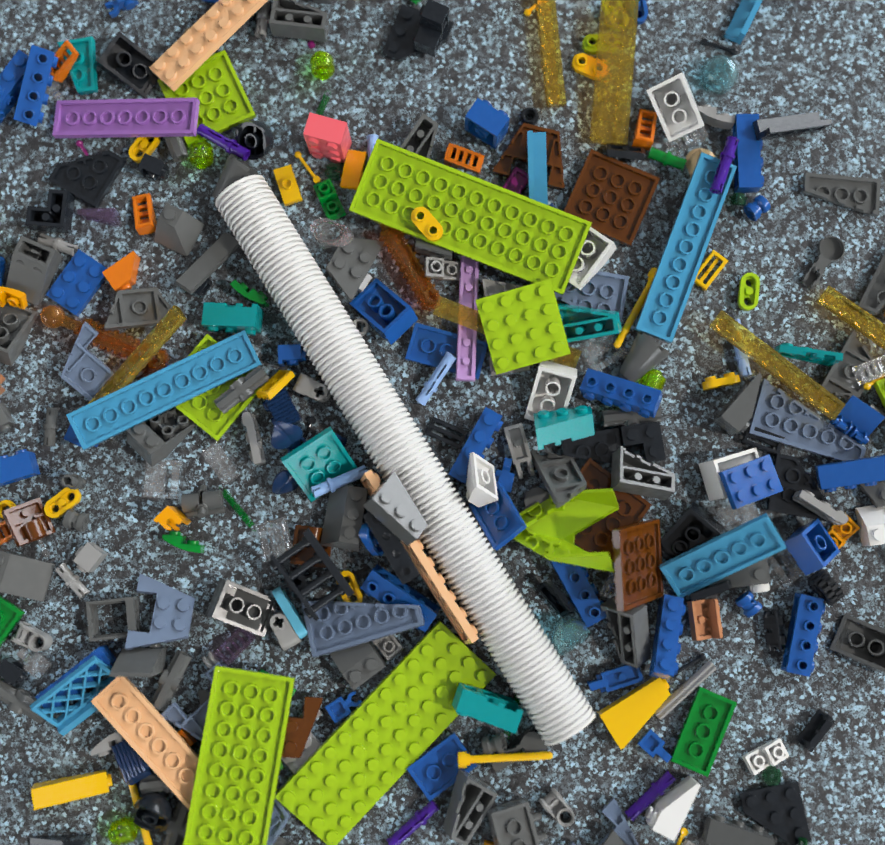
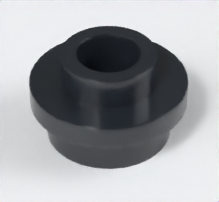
(529, 111)

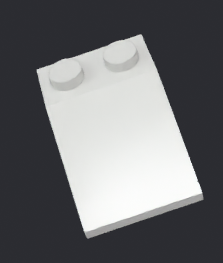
(675, 107)
(593, 256)
(551, 388)
(711, 469)
(672, 808)

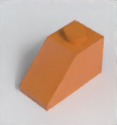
(124, 272)

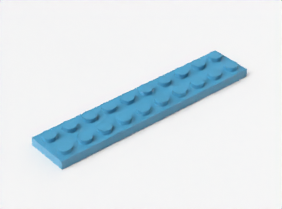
(683, 252)
(163, 390)

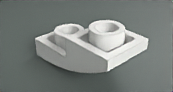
(765, 755)

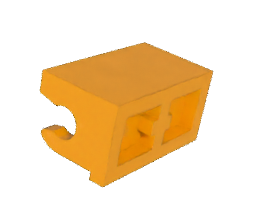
(172, 516)

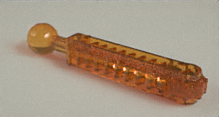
(410, 267)
(54, 317)

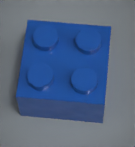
(487, 123)
(811, 547)

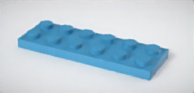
(723, 556)

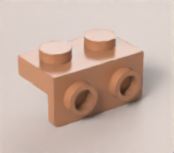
(704, 619)

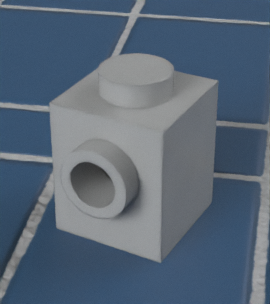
(89, 557)

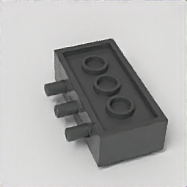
(514, 824)

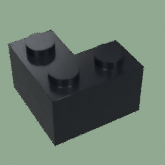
(433, 27)
(56, 216)
(648, 437)

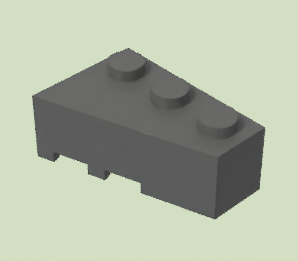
(298, 21)
(639, 477)

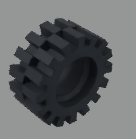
(825, 587)

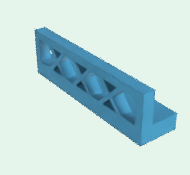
(742, 20)
(537, 166)

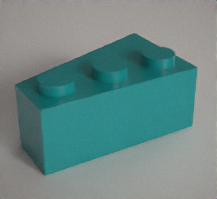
(232, 318)
(588, 323)
(563, 424)
(487, 707)

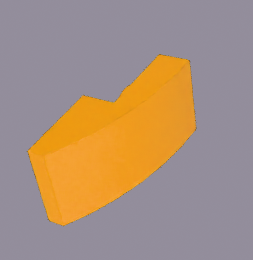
(353, 169)
(13, 297)
(843, 532)

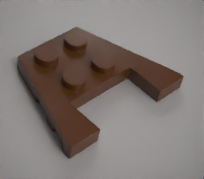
(518, 151)
(300, 727)

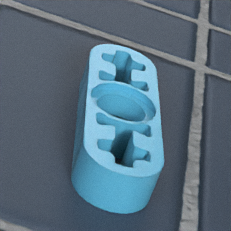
(290, 612)

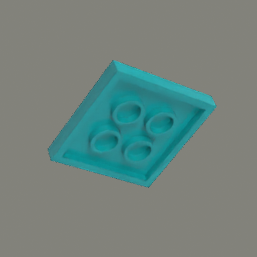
(318, 460)

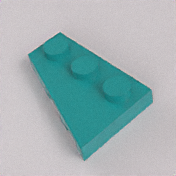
(84, 69)
(810, 355)

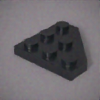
(400, 43)
(89, 176)
(793, 479)
(778, 810)

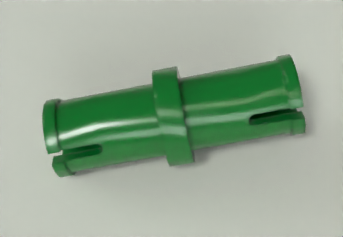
(667, 158)

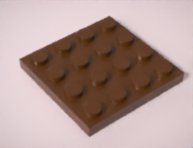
(612, 196)
(631, 510)
(637, 564)

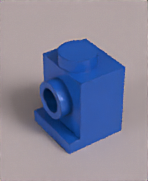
(291, 354)

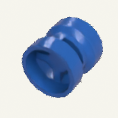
(757, 207)
(748, 604)

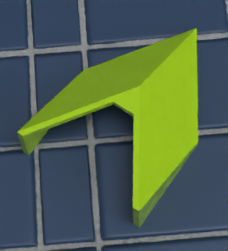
(553, 529)

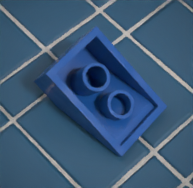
(384, 311)

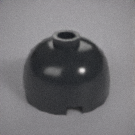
(255, 137)
(152, 812)

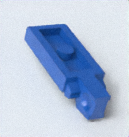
(616, 678)

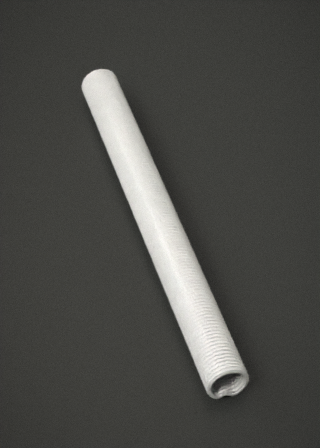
(397, 446)

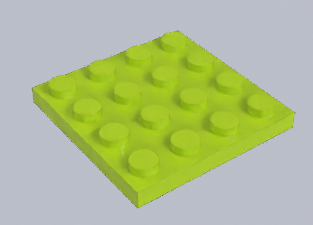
(220, 95)
(523, 326)
(203, 409)

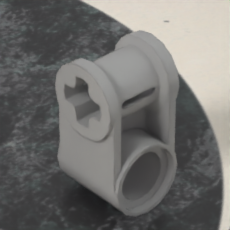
(309, 387)
(285, 633)
(28, 636)
(555, 805)

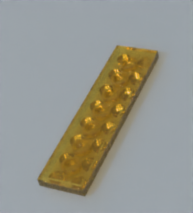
(614, 72)

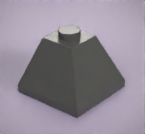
(177, 230)

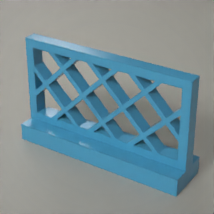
(76, 713)

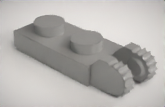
(254, 438)
(518, 448)
(820, 508)

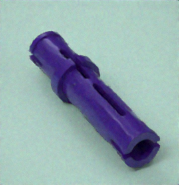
(229, 145)
(726, 159)
(657, 788)
(419, 818)

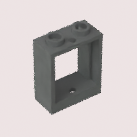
(91, 614)

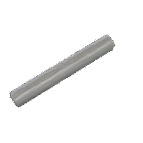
(685, 689)

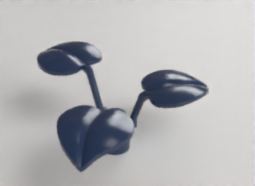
(288, 437)

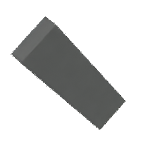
(208, 263)

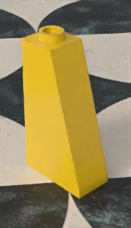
(634, 709)
(70, 788)

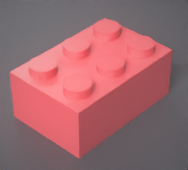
(327, 138)

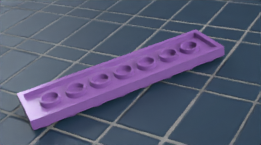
(126, 118)

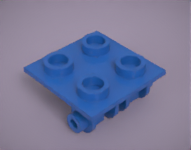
(857, 420)

